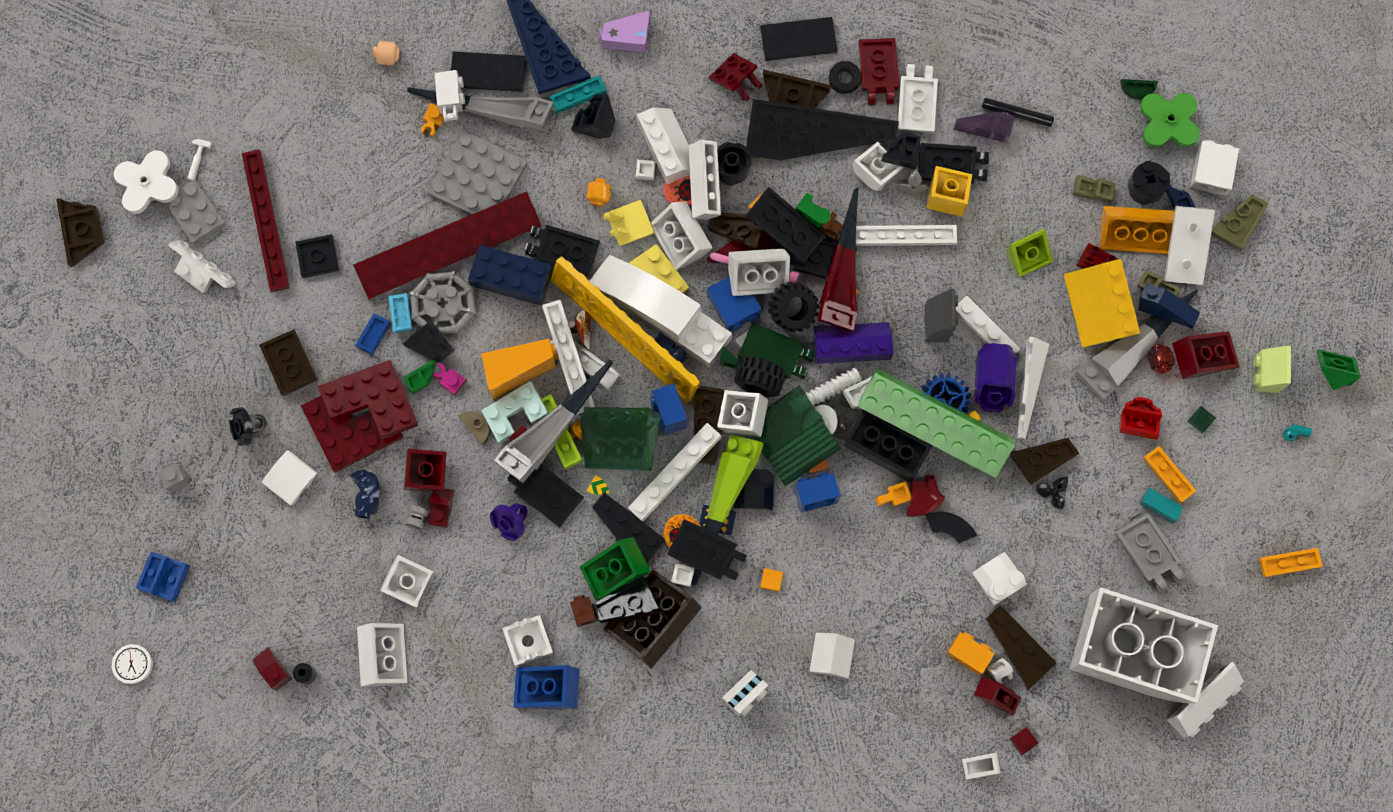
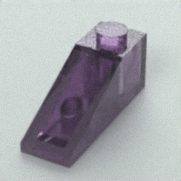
(989, 125)

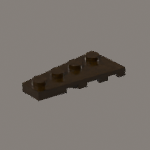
(707, 409)
(1024, 652)

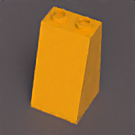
(517, 365)

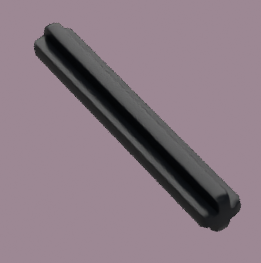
(1018, 112)

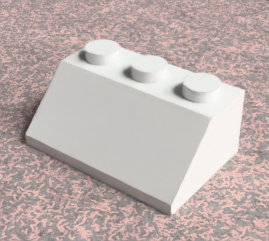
(680, 235)
(758, 271)
(382, 654)

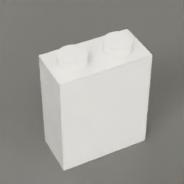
(1214, 167)

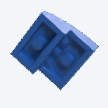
(162, 576)

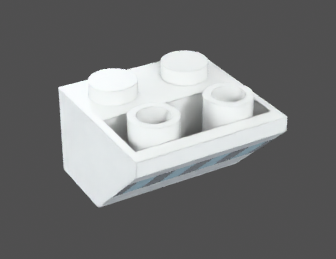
(745, 693)

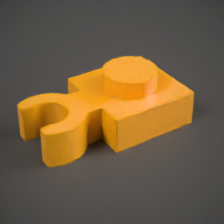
(432, 118)

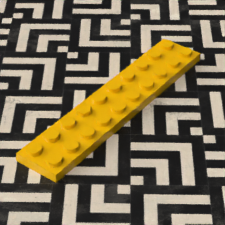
(624, 330)

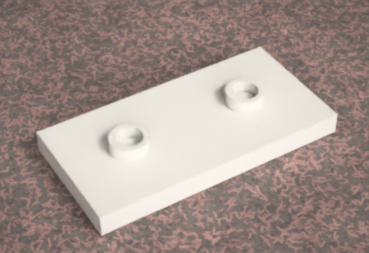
(1189, 245)

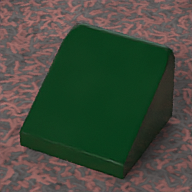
(728, 359)

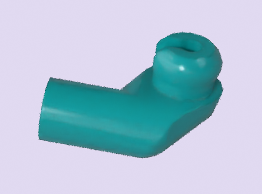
(1296, 430)

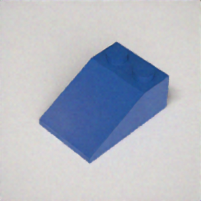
(546, 687)

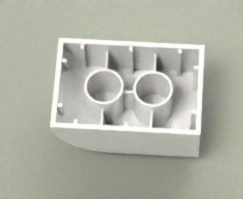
(1143, 647)

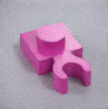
(450, 380)

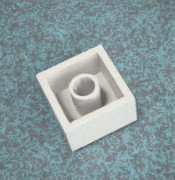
(742, 413)

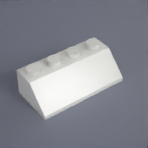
(665, 142)
(1213, 695)

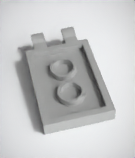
(1150, 551)

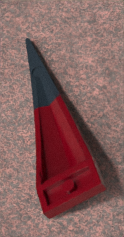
(839, 293)

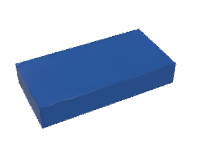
(373, 334)

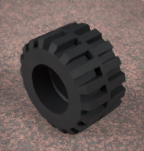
(806, 313)
(760, 376)

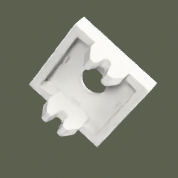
(515, 634)

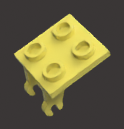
(629, 223)

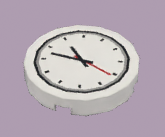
(132, 664)

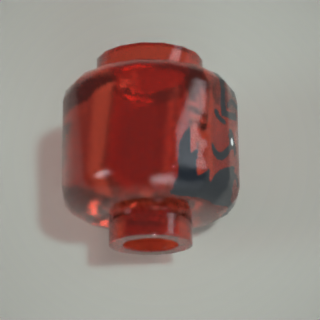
(1160, 359)

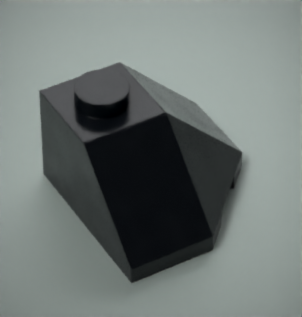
(596, 119)

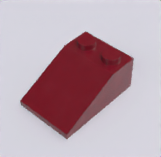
(1205, 354)

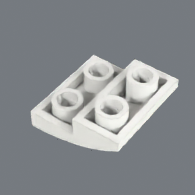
(289, 477)

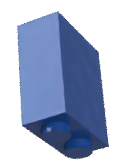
(732, 309)

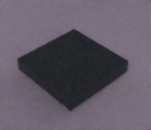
(317, 256)

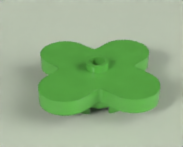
(1169, 120)

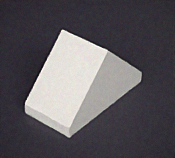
(981, 766)

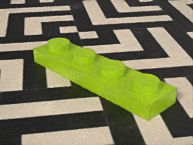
(565, 445)

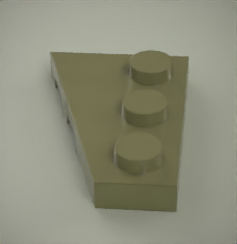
(1240, 223)

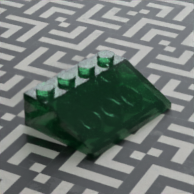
(619, 438)

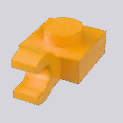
(896, 494)

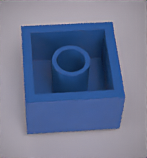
(668, 404)
(816, 492)

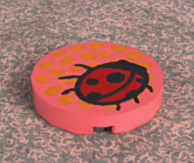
(678, 191)

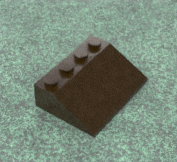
(653, 633)

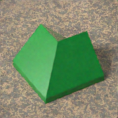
(1338, 368)

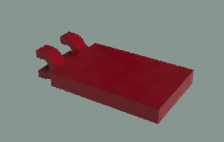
(879, 68)

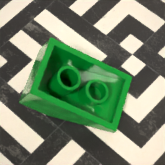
(614, 568)

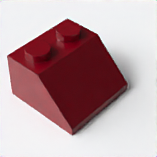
(424, 470)

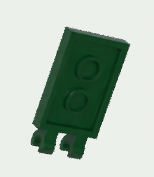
(776, 348)

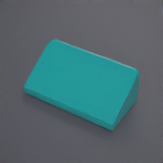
(1161, 505)

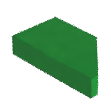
(420, 377)

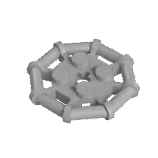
(447, 293)

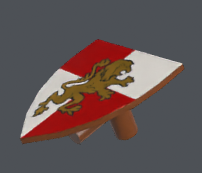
(582, 327)

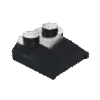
(757, 491)

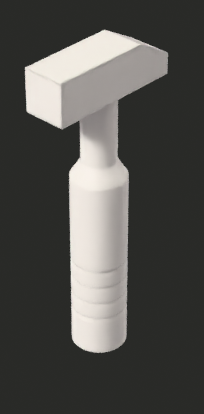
(197, 157)

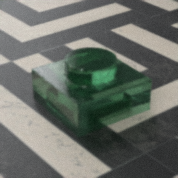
(1201, 419)

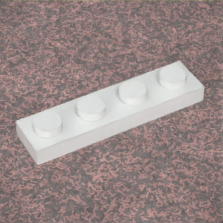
(982, 324)

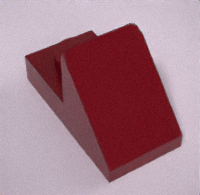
(440, 508)

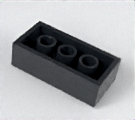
(887, 446)

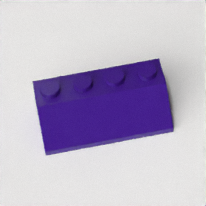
(865, 343)

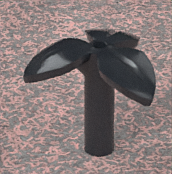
(1058, 486)

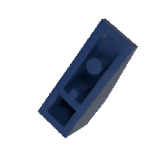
(1167, 306)

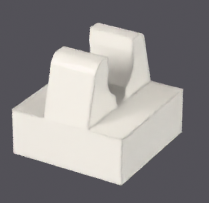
(999, 670)

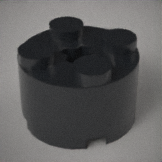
(733, 153)
(1149, 173)

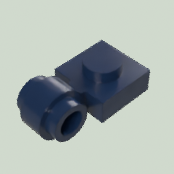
(665, 342)

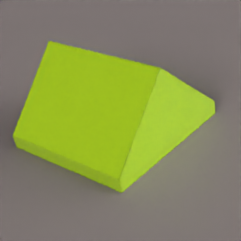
(1029, 253)

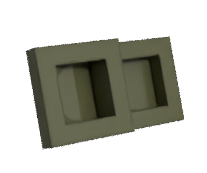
(1094, 189)
(1157, 280)

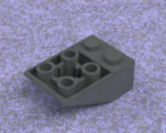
(941, 316)

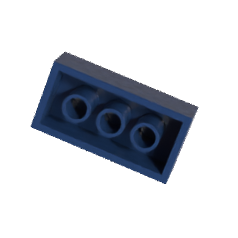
(510, 275)

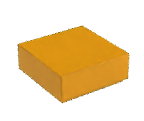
(771, 580)

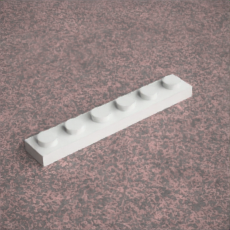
(906, 235)
(566, 349)
(675, 472)

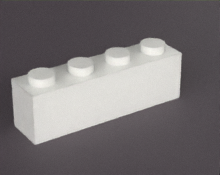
(704, 179)

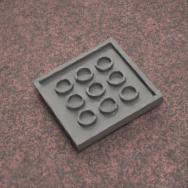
(476, 175)

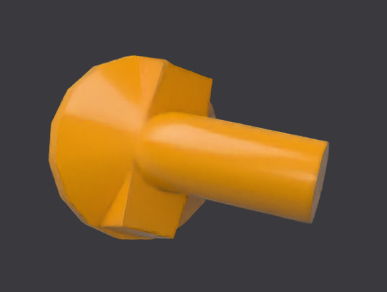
(576, 430)

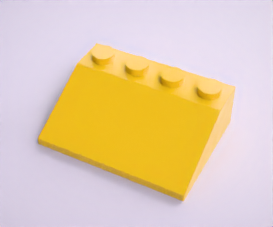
(1101, 303)

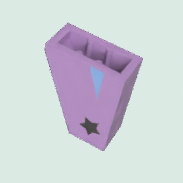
(627, 33)

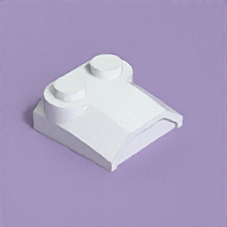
(873, 170)
(999, 578)
(406, 581)

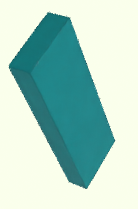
(577, 94)

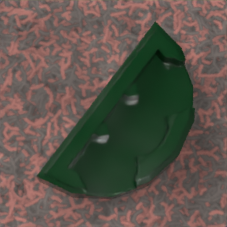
(1138, 88)

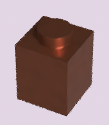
(582, 610)

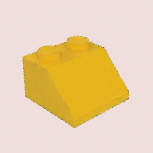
(949, 191)

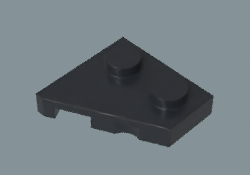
(904, 151)
(430, 343)

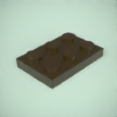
(288, 362)

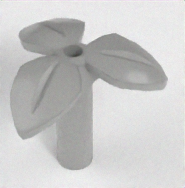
(914, 183)

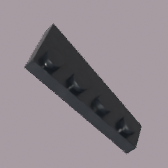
(626, 525)

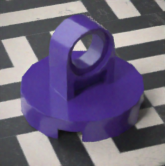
(509, 521)

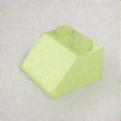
(1272, 369)

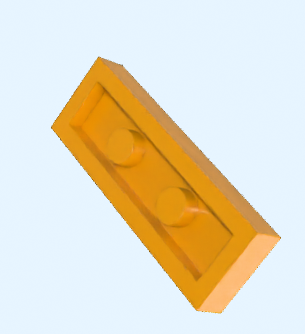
(1169, 474)
(1290, 562)

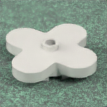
(146, 182)

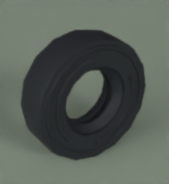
(844, 66)

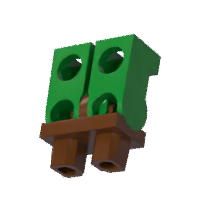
(819, 217)

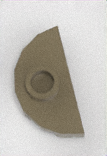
(477, 425)

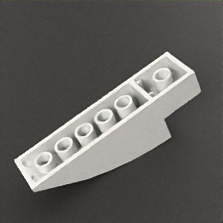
(662, 309)

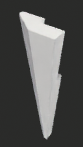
(1034, 362)

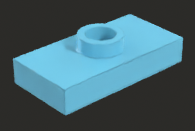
(400, 313)

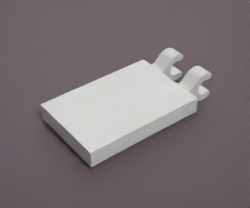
(917, 101)

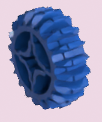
(952, 396)

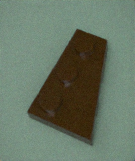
(736, 228)
(1043, 459)

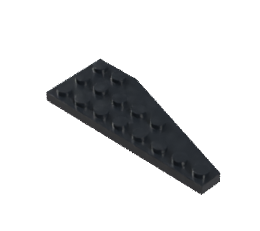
(795, 131)

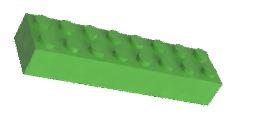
(936, 423)

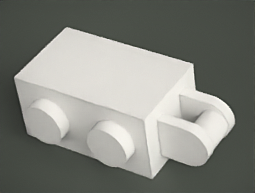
(449, 94)

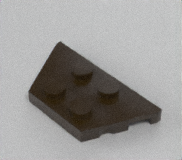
(794, 90)
(80, 230)

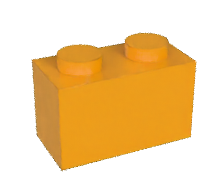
(970, 653)

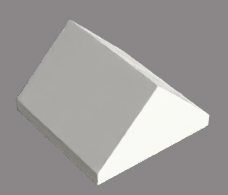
(832, 655)

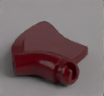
(924, 497)

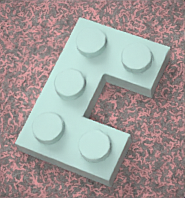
(522, 398)

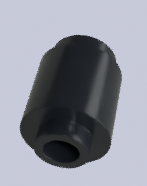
(308, 678)

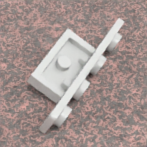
(197, 269)

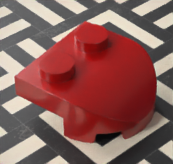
(1140, 418)

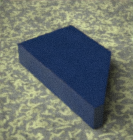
(1179, 198)

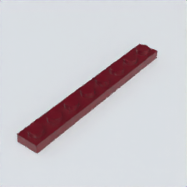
(265, 220)

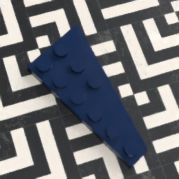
(546, 53)

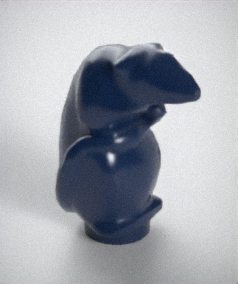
(368, 497)

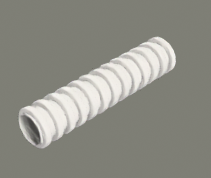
(834, 386)

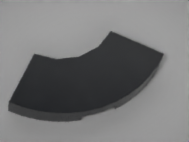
(951, 524)

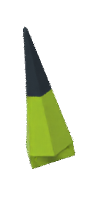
(733, 471)

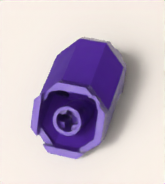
(995, 377)

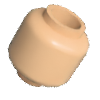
(386, 53)

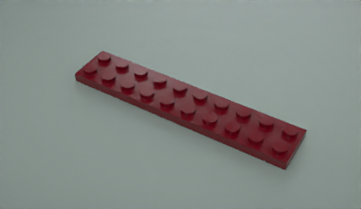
(446, 245)

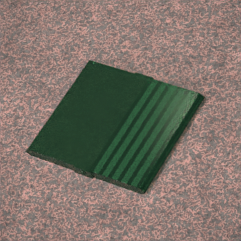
(795, 436)

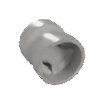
(416, 517)

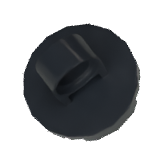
(242, 425)

